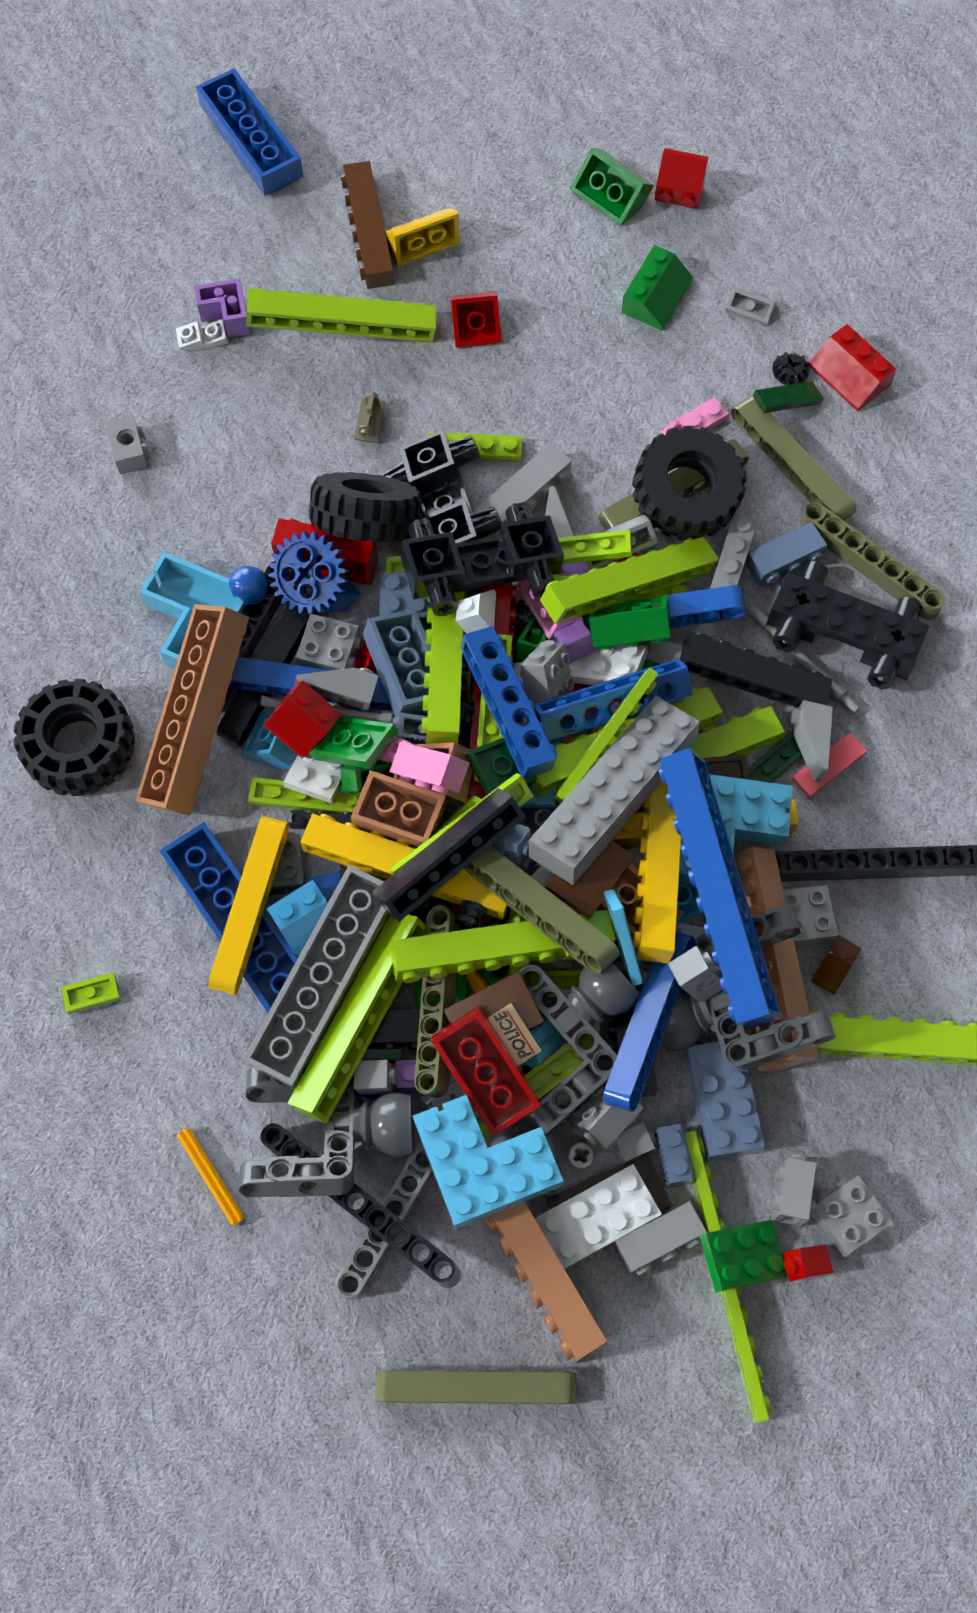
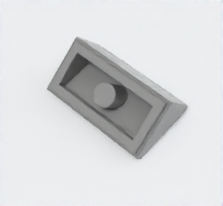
(750, 305)

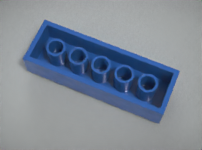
(249, 131)

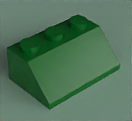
(611, 186)
(656, 288)
(631, 623)

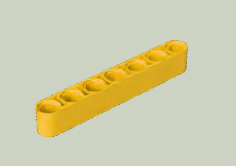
(248, 906)

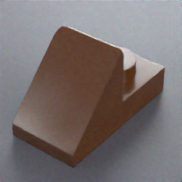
(836, 964)

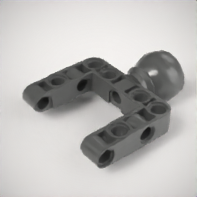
(574, 1016)
(692, 1018)
(351, 1126)

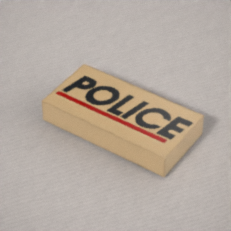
(514, 1034)

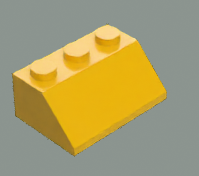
(423, 236)

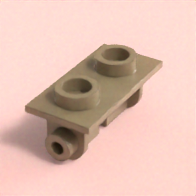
(369, 418)

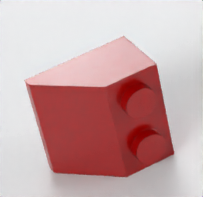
(681, 178)
(475, 319)
(302, 719)

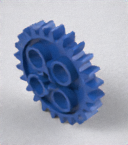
(292, 557)

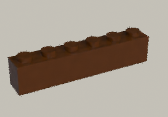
(368, 225)

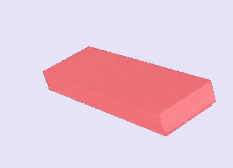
(841, 757)

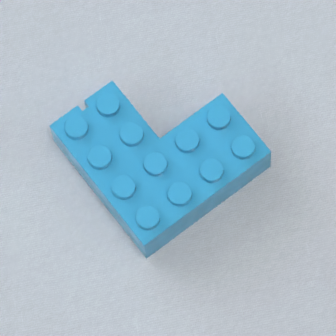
(179, 589)
(750, 813)
(479, 1178)

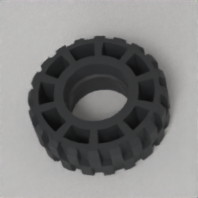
(693, 450)
(364, 506)
(67, 704)

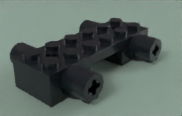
(434, 469)
(440, 567)
(887, 637)

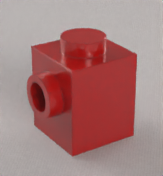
(807, 1263)

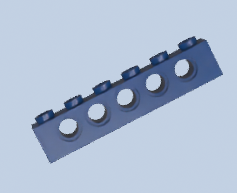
(599, 696)
(528, 760)

